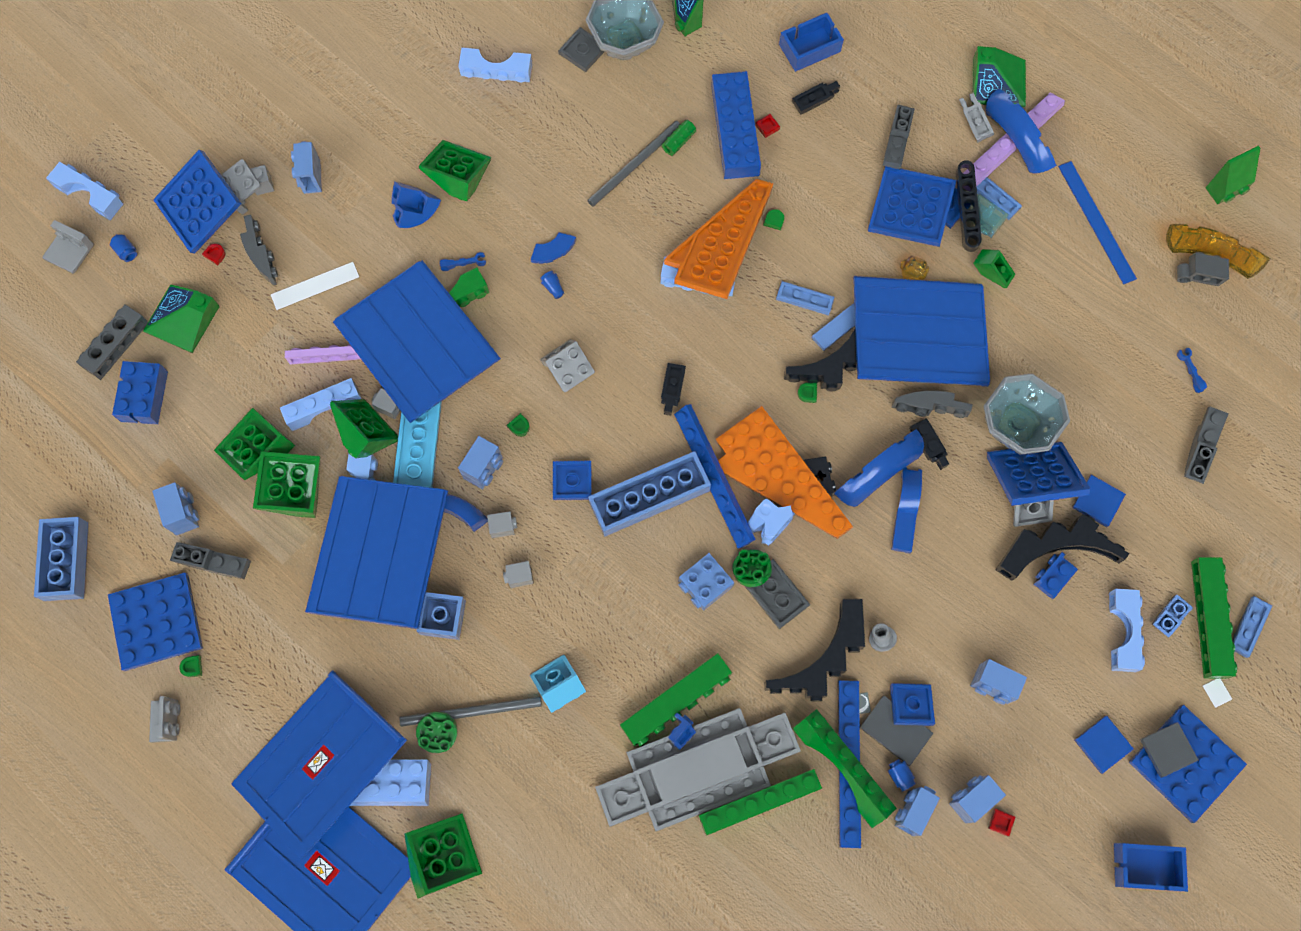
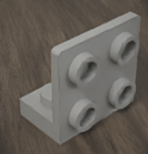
(241, 182)
(68, 248)
(568, 365)
(164, 720)

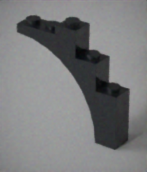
(828, 370)
(1056, 538)
(813, 680)

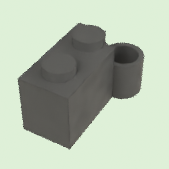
(1204, 269)

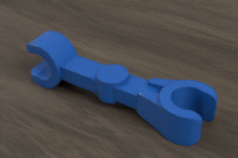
(446, 264)
(1198, 383)

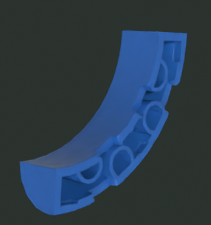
(1021, 131)
(881, 469)
(465, 512)

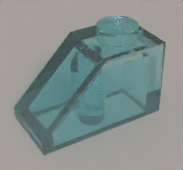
(990, 216)

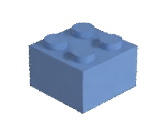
(481, 463)
(176, 508)
(442, 616)
(998, 682)
(976, 798)

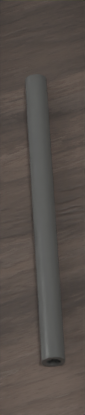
(632, 165)
(478, 710)

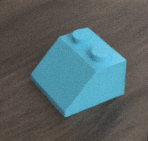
(557, 683)

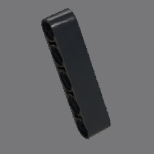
(968, 197)

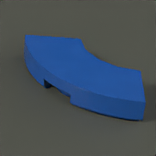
(553, 250)

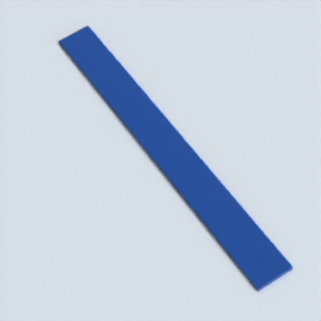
(1097, 223)

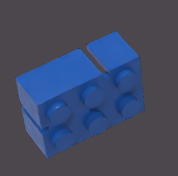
(813, 42)
(140, 392)
(1151, 867)

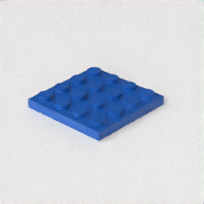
(197, 201)
(912, 206)
(1038, 475)
(154, 621)
(1200, 783)

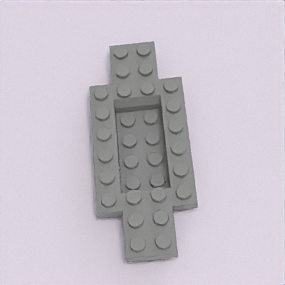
(711, 756)

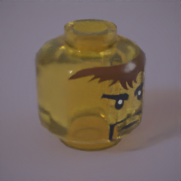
(914, 268)

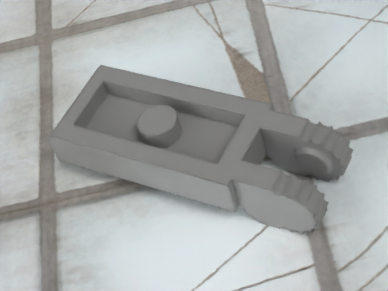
(977, 119)

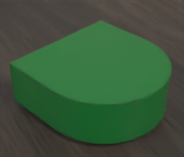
(774, 219)
(808, 392)
(519, 426)
(191, 666)

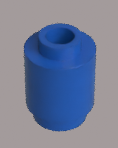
(123, 248)
(901, 775)

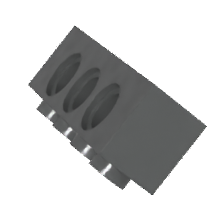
(112, 351)

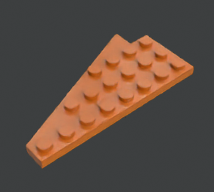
(716, 251)
(770, 466)

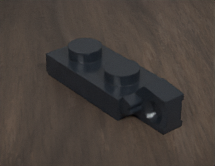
(815, 96)
(672, 386)
(933, 446)

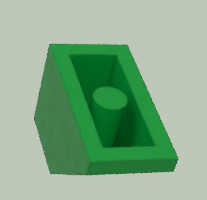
(994, 267)

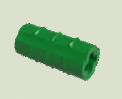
(679, 137)

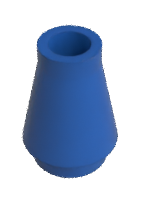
(552, 284)

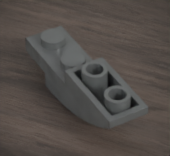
(898, 137)
(257, 251)
(925, 401)
(1204, 445)
(210, 561)

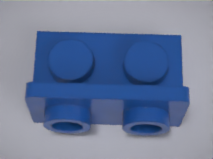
(1055, 576)

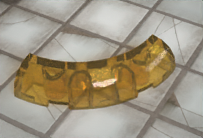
(1212, 242)

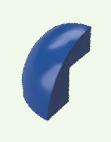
(412, 205)

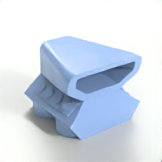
(770, 520)

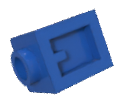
(681, 734)

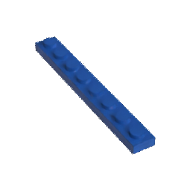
(720, 487)
(850, 734)

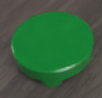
(752, 568)
(436, 732)

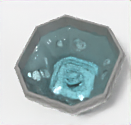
(624, 26)
(1035, 405)

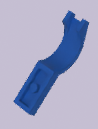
(907, 510)

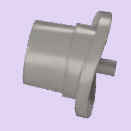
(882, 638)

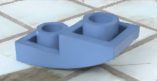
(1172, 615)

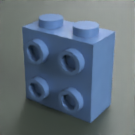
(306, 167)
(705, 582)
(917, 810)

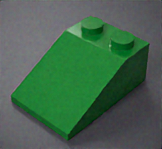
(1235, 176)

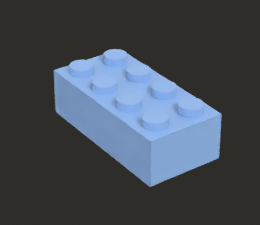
(398, 785)

